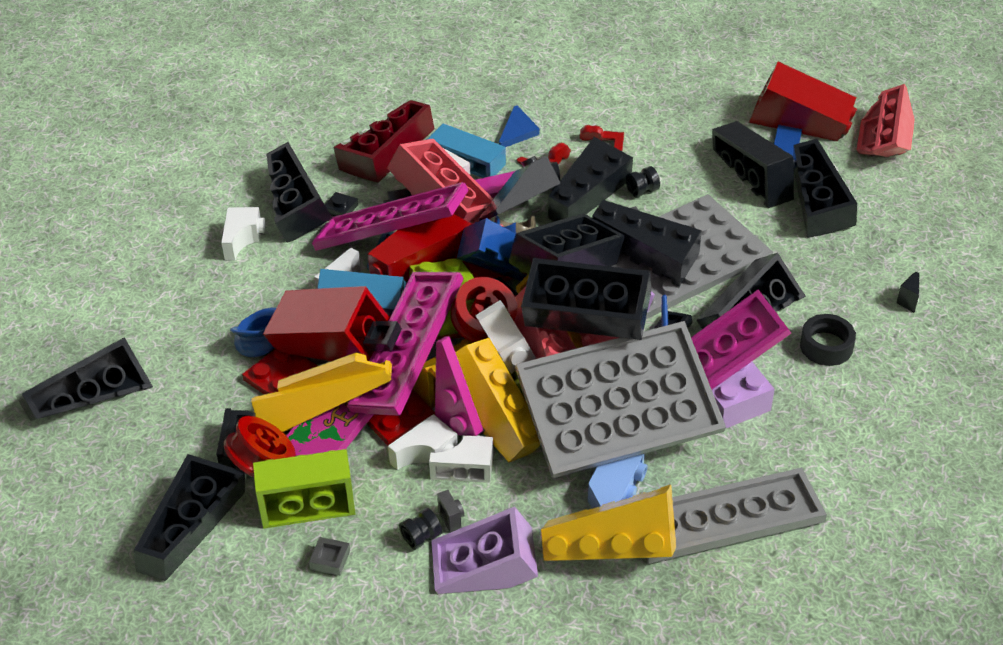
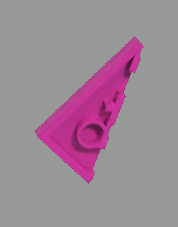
(452, 396)

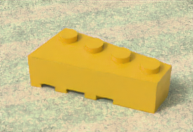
(616, 530)

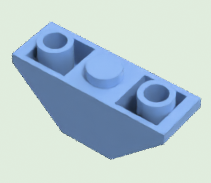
(616, 480)

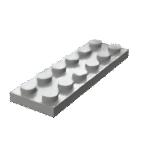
(744, 512)

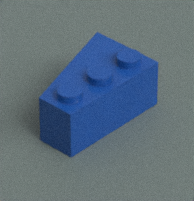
(489, 247)

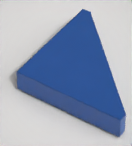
(518, 128)

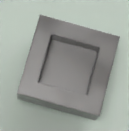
(450, 510)
(329, 556)

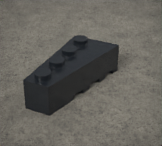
(652, 240)

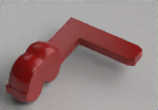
(588, 132)
(556, 153)

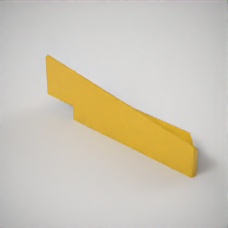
(320, 390)

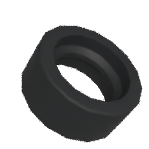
(825, 354)

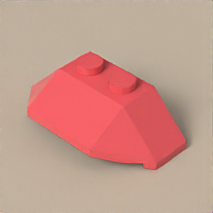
(887, 124)

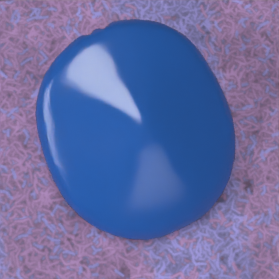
(249, 334)

